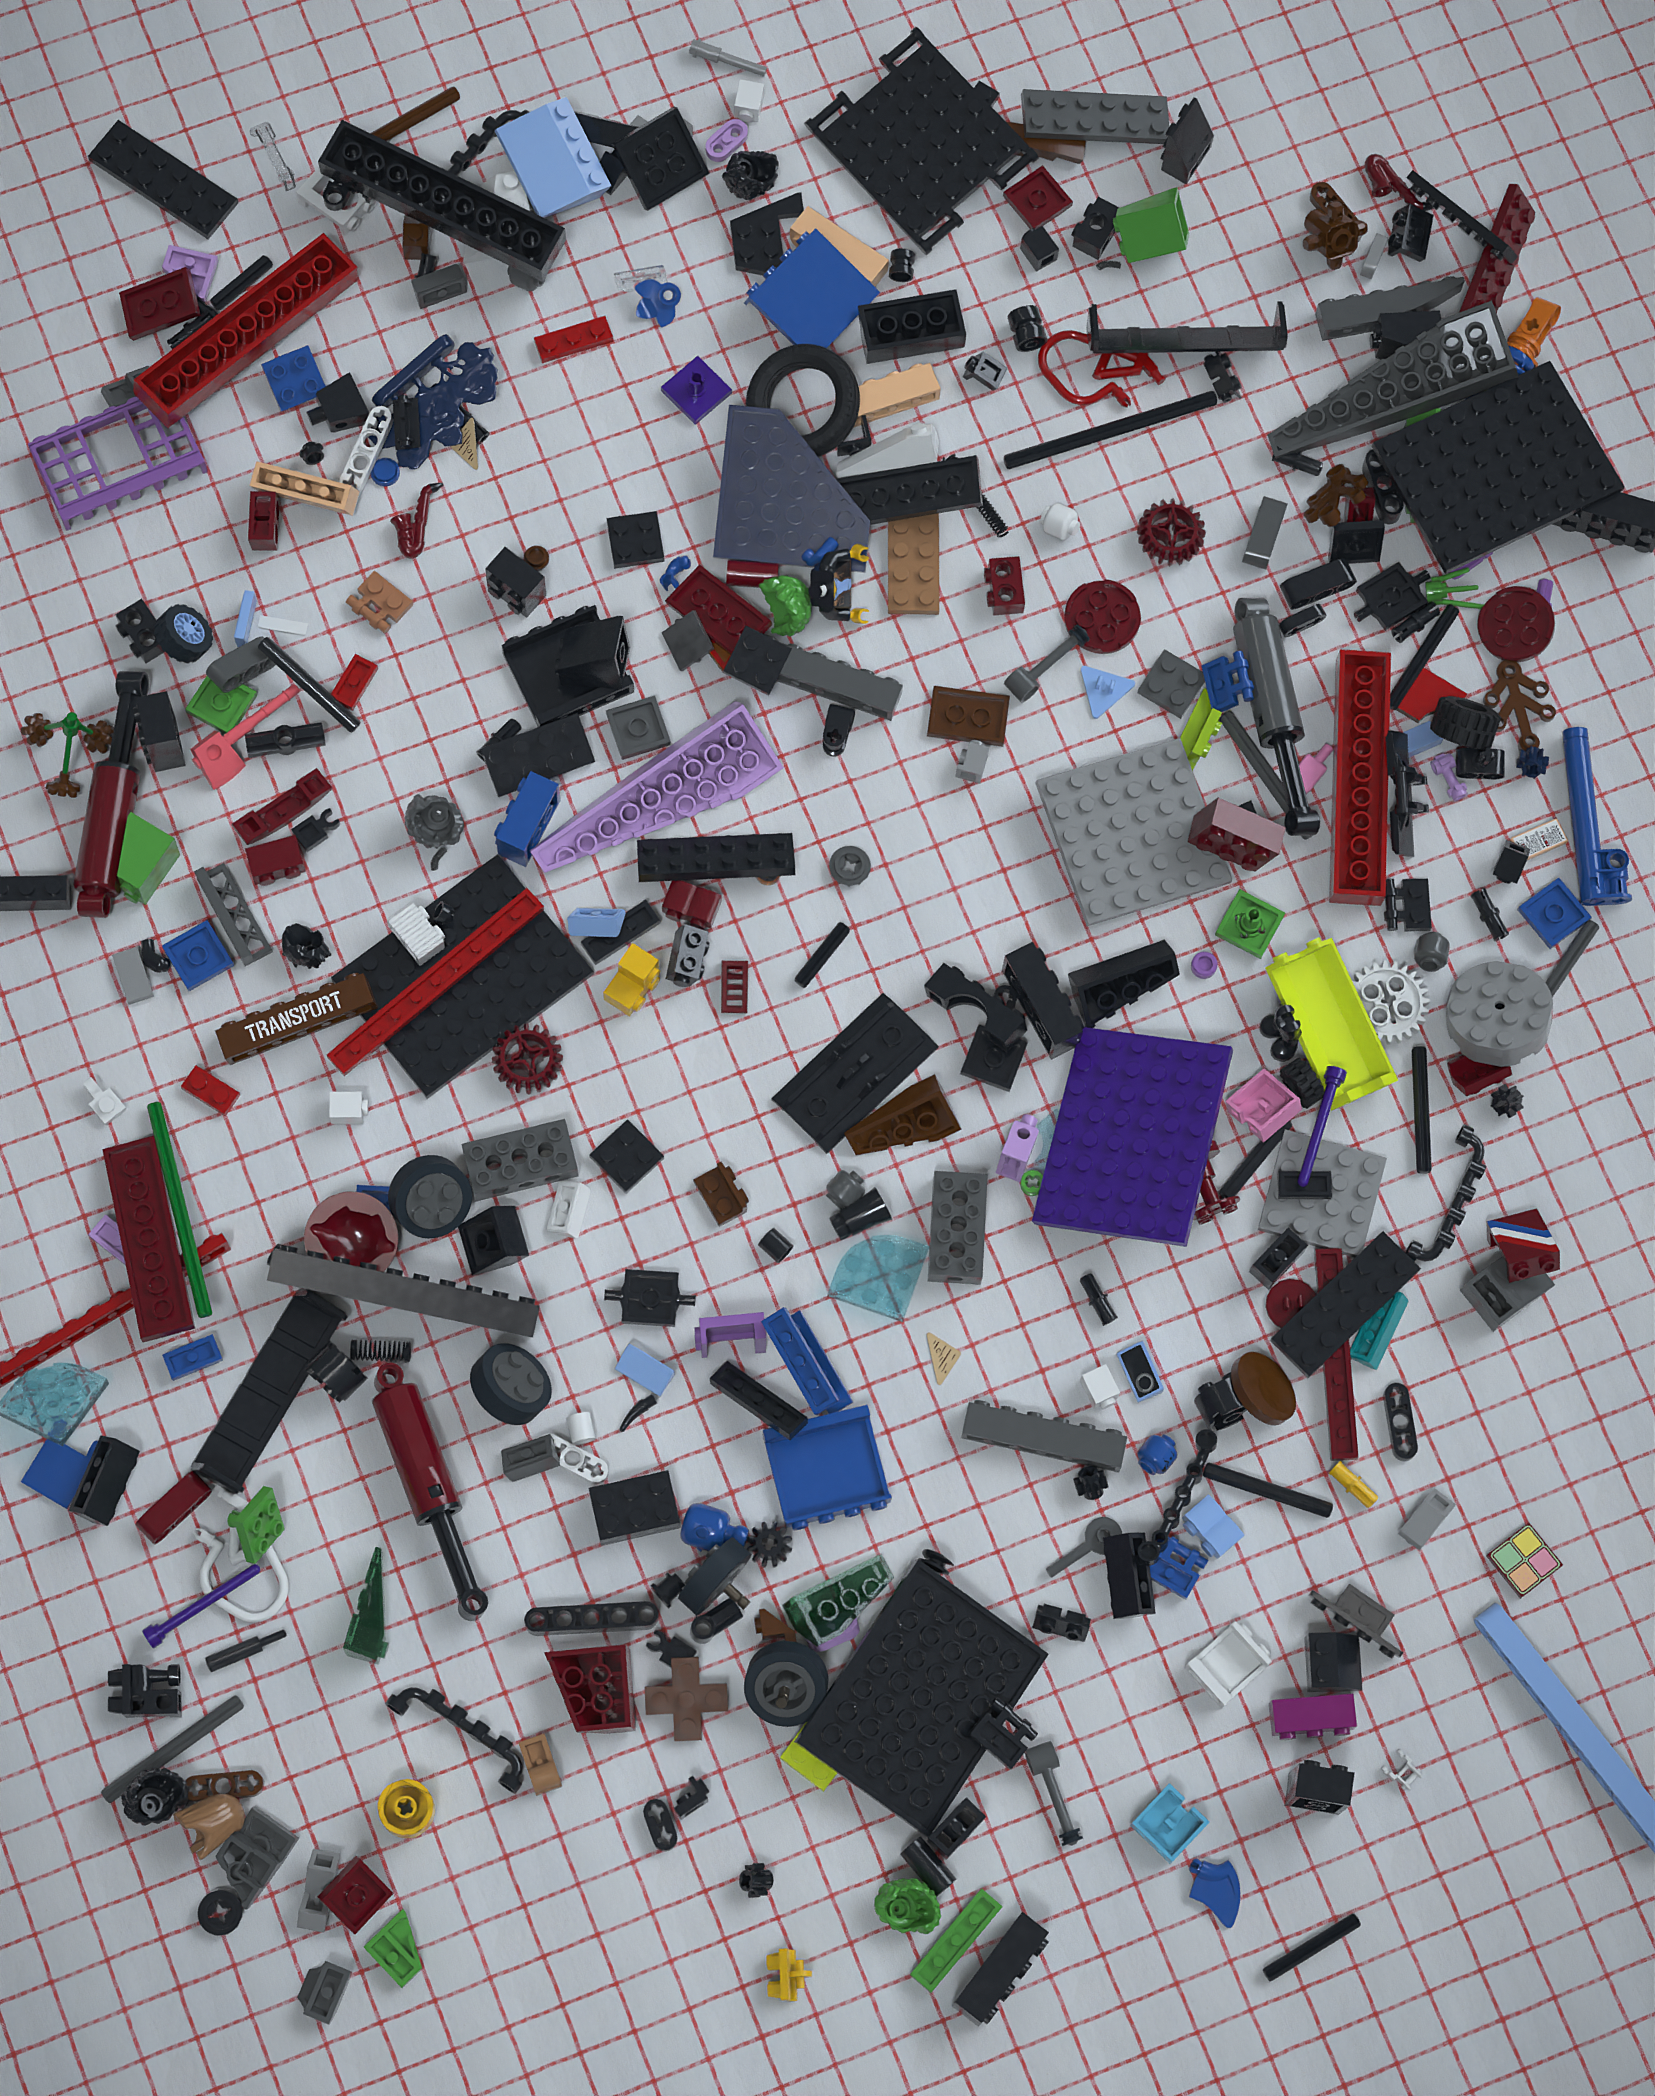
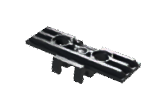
(1403, 778)

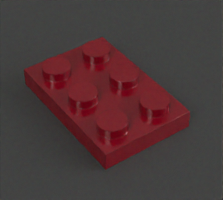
(159, 303)

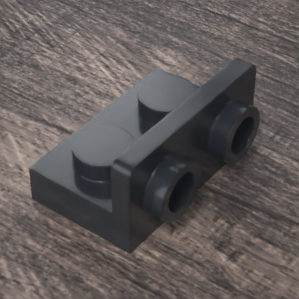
(1410, 232)

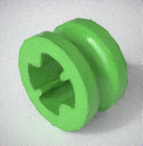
(1032, 1174)

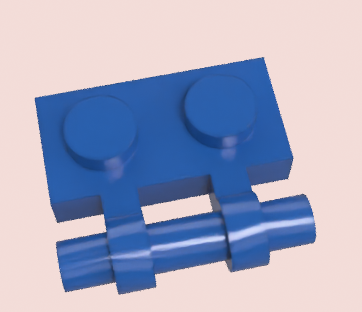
(1220, 683)
(1172, 1574)

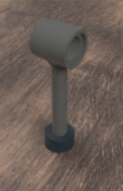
(1023, 682)
(1043, 1760)

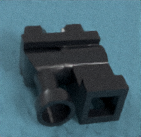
(138, 1695)

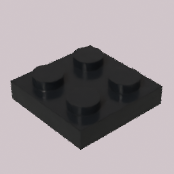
(635, 539)
(1357, 541)
(757, 660)
(992, 1064)
(626, 1156)

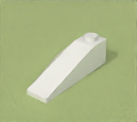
(904, 449)

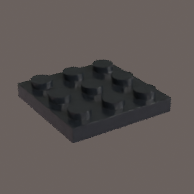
(660, 158)

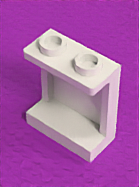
(1229, 1663)

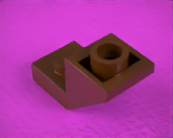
(772, 1627)

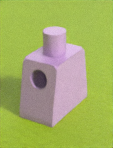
(1018, 1148)

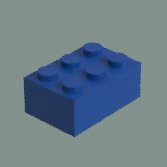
(527, 818)

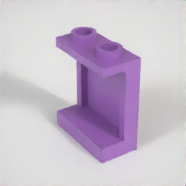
(731, 1328)

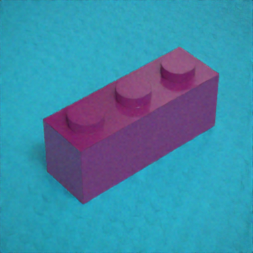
(1312, 1716)

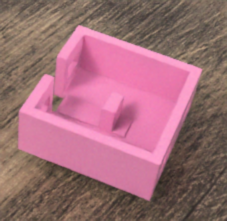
(1263, 1105)

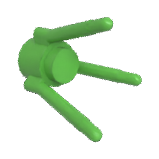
(1436, 590)

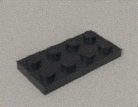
(543, 750)

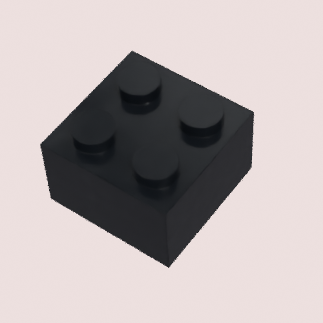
(515, 582)

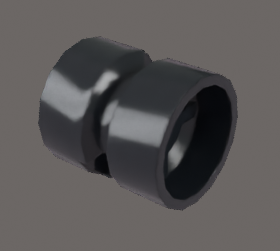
(1026, 324)

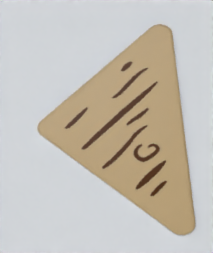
(468, 449)
(942, 1356)

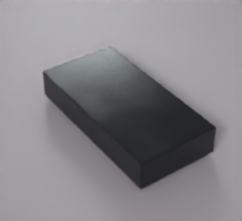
(1317, 1188)

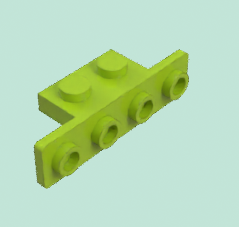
(1199, 729)

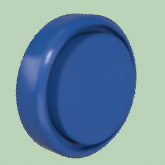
(385, 472)

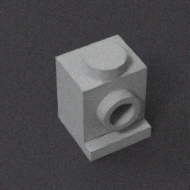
(972, 762)

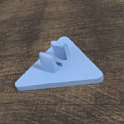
(1104, 689)

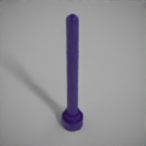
(1334, 1078)
(156, 1633)

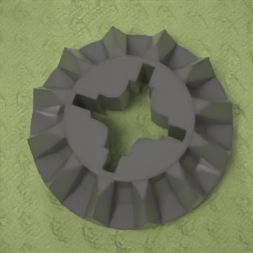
(853, 855)

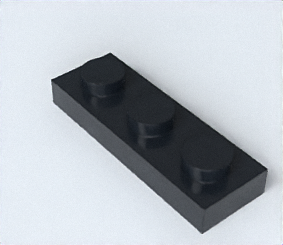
(635, 924)

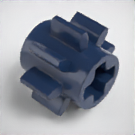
(1532, 762)

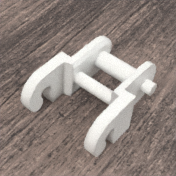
(1405, 1784)

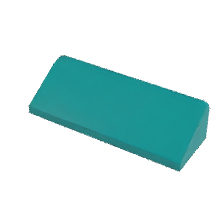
(1377, 1332)

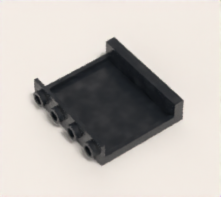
(533, 668)

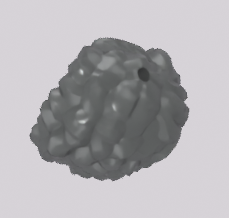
(432, 827)

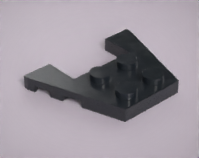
(758, 236)

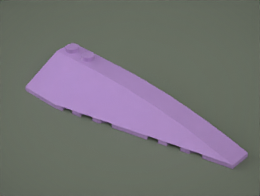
(696, 773)

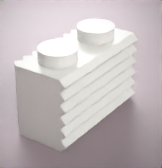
(417, 933)

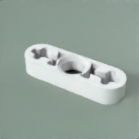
(593, 1461)

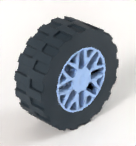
(183, 633)

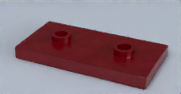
(718, 608)

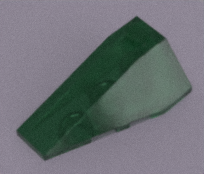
(835, 1603)
(368, 1628)

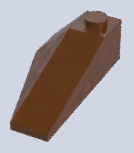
(910, 1117)

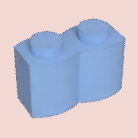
(1212, 1527)

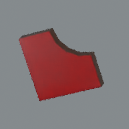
(1424, 695)

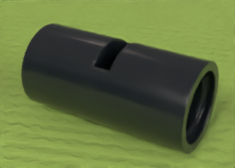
(928, 1866)

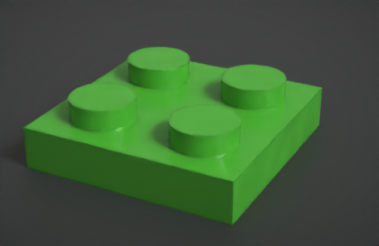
(220, 709)

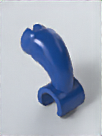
(676, 565)

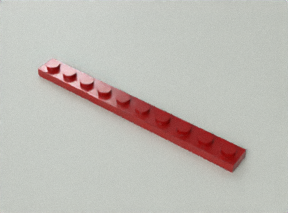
(435, 982)
(94, 1319)

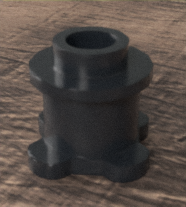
(668, 1588)

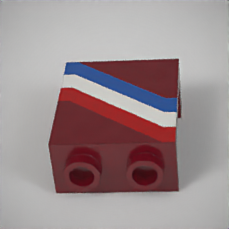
(1524, 1244)

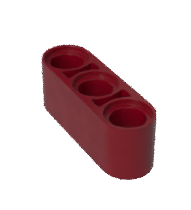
(173, 1507)

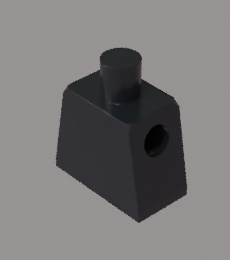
(339, 405)

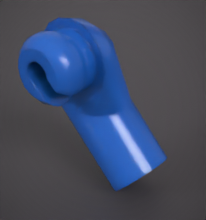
(814, 558)

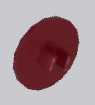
(1287, 1300)

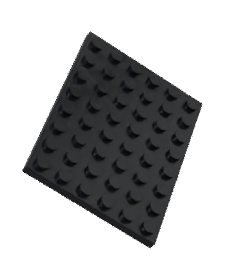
(1497, 467)
(501, 992)
(914, 1693)

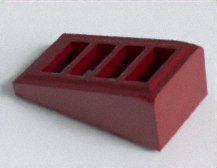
(724, 987)

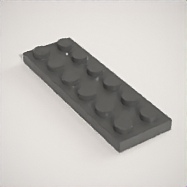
(1094, 116)

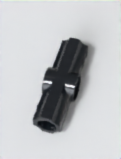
(268, 741)

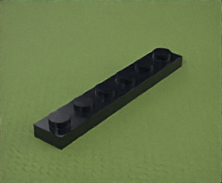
(1466, 222)

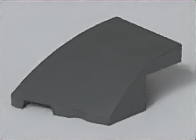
(255, 1854)

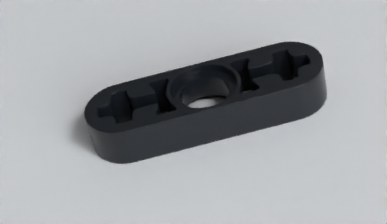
(1409, 1440)

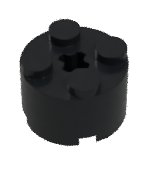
(336, 1371)
(1219, 1404)

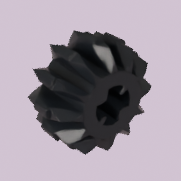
(775, 1552)

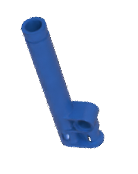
(1597, 878)

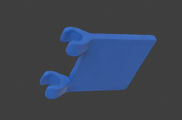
(57, 1472)

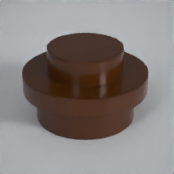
(536, 557)

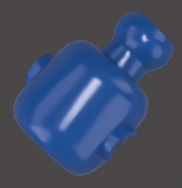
(709, 1526)

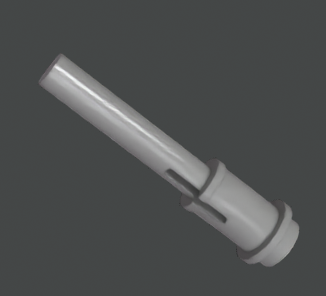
(715, 54)

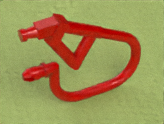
(1141, 360)

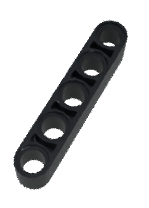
(578, 1613)

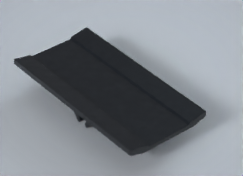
(855, 1072)

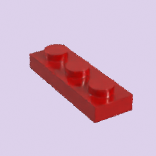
(573, 339)

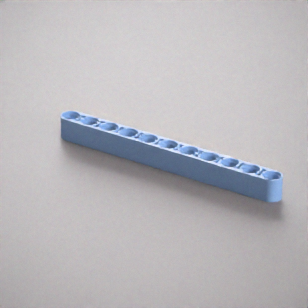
(1569, 1720)

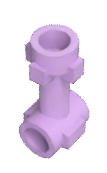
(1444, 765)

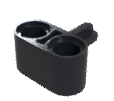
(1480, 763)

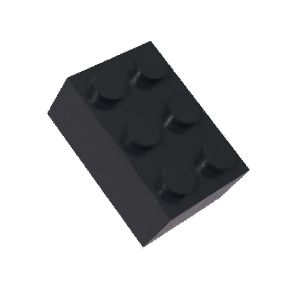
(159, 732)
(634, 1508)
(1319, 1787)

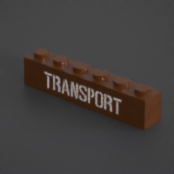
(296, 1018)

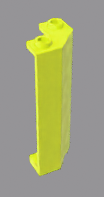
(1331, 1020)

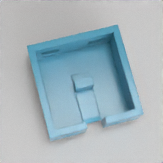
(1168, 1824)

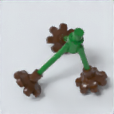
(95, 737)

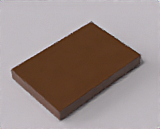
(968, 715)

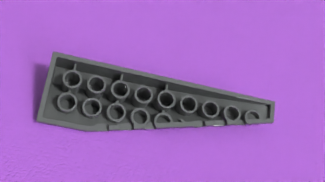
(1436, 369)

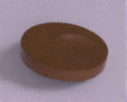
(1263, 1388)

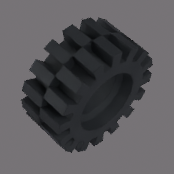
(1302, 1082)

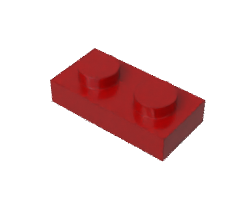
(354, 681)
(210, 1090)

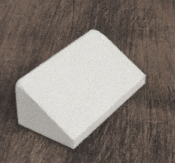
(568, 1209)

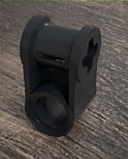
(837, 726)

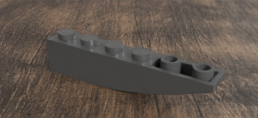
(1359, 313)

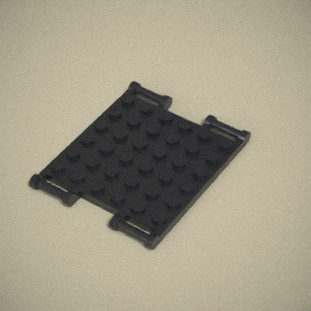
(921, 141)

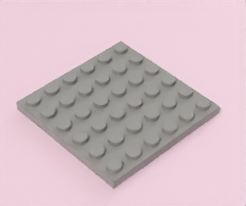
(1128, 831)

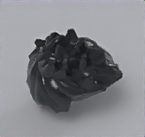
(304, 946)

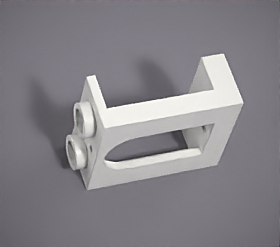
(348, 220)

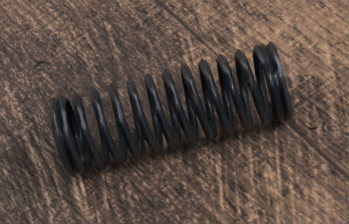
(406, 1351)

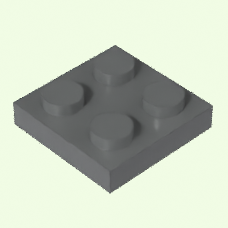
(1172, 684)
(638, 727)

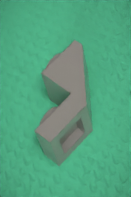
(1426, 1519)

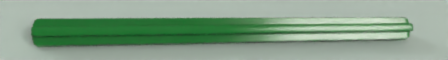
(179, 1210)

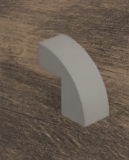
(320, 1872)

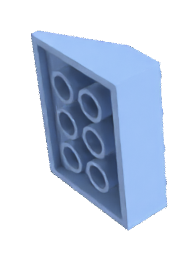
(553, 158)

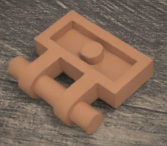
(383, 596)

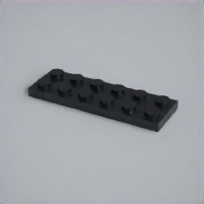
(163, 179)
(917, 490)
(715, 857)
(1345, 1304)

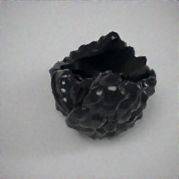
(751, 173)
(158, 1789)

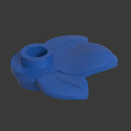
(653, 302)

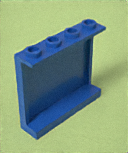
(812, 292)
(827, 1469)

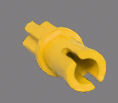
(1353, 1484)

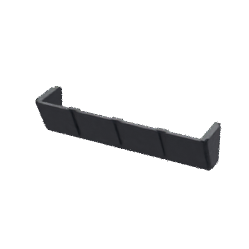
(1186, 338)
(267, 1390)

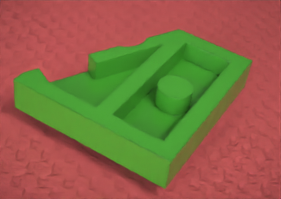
(396, 1950)

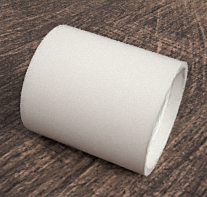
(580, 1428)

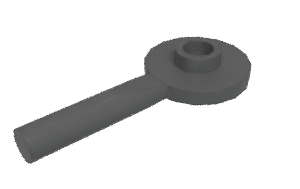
(1094, 1542)

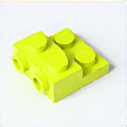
(808, 1765)

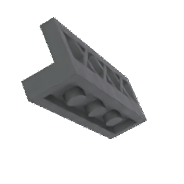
(224, 914)

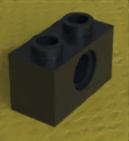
(1094, 241)
(1278, 1258)
(956, 1828)

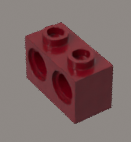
(263, 521)
(1010, 585)

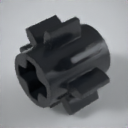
(1507, 1101)
(1090, 1482)
(756, 1880)

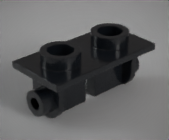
(1227, 384)
(406, 423)
(1073, 1627)

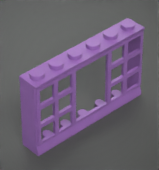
(129, 486)

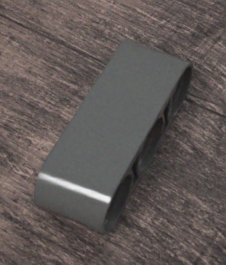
(1264, 532)
(239, 666)

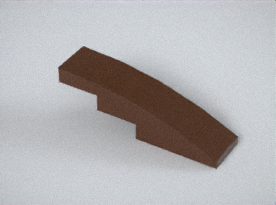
(1052, 148)

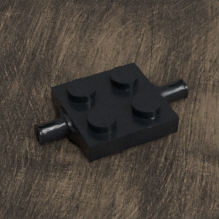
(1392, 596)
(650, 1298)

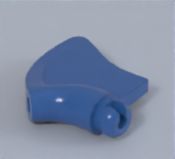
(1217, 1888)

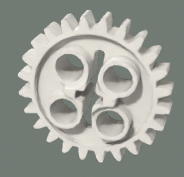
(1408, 997)

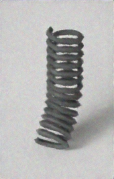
(1115, 264)
(435, 859)

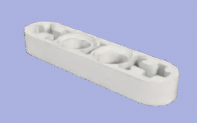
(369, 453)

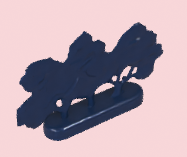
(439, 405)

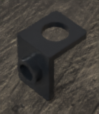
(855, 446)

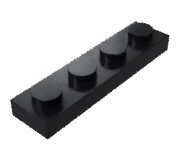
(758, 1400)

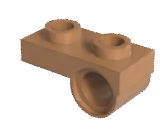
(540, 1764)

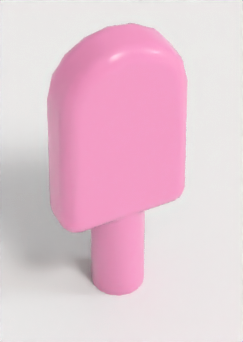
(1312, 767)

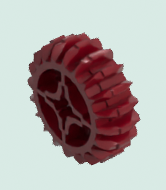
(1192, 531)
(518, 1063)

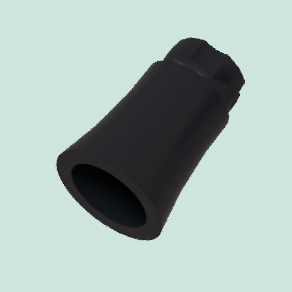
(860, 1215)

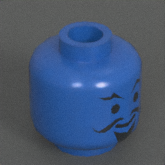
(1157, 1454)

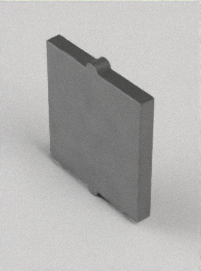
(687, 640)

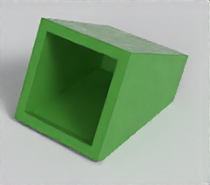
(1152, 226)
(144, 859)

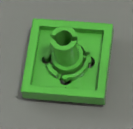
(1254, 915)
(257, 1524)

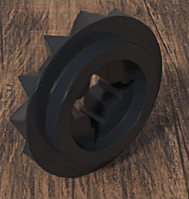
(208, 1907)

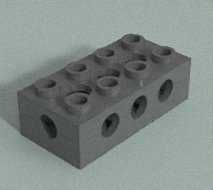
(520, 1143)
(943, 1239)

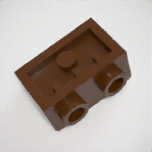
(721, 1194)

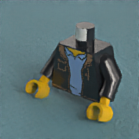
(832, 585)

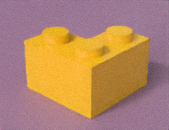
(635, 976)

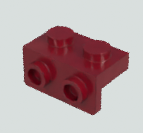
(1474, 1076)

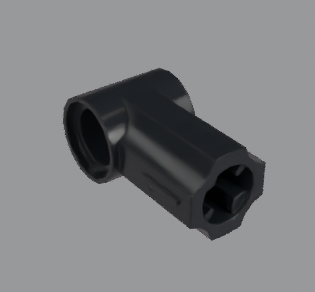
(717, 1620)

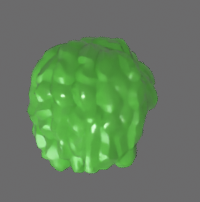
(788, 603)
(914, 1903)

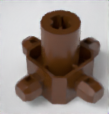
(1333, 234)

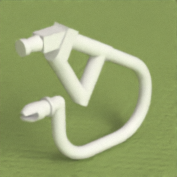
(237, 1556)

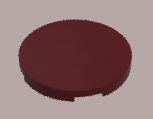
(1106, 613)
(1516, 624)

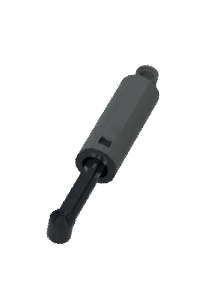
(1275, 705)

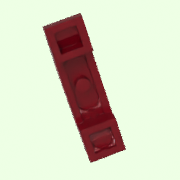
(284, 809)

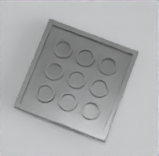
(1326, 1222)

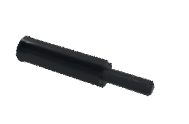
(241, 1651)

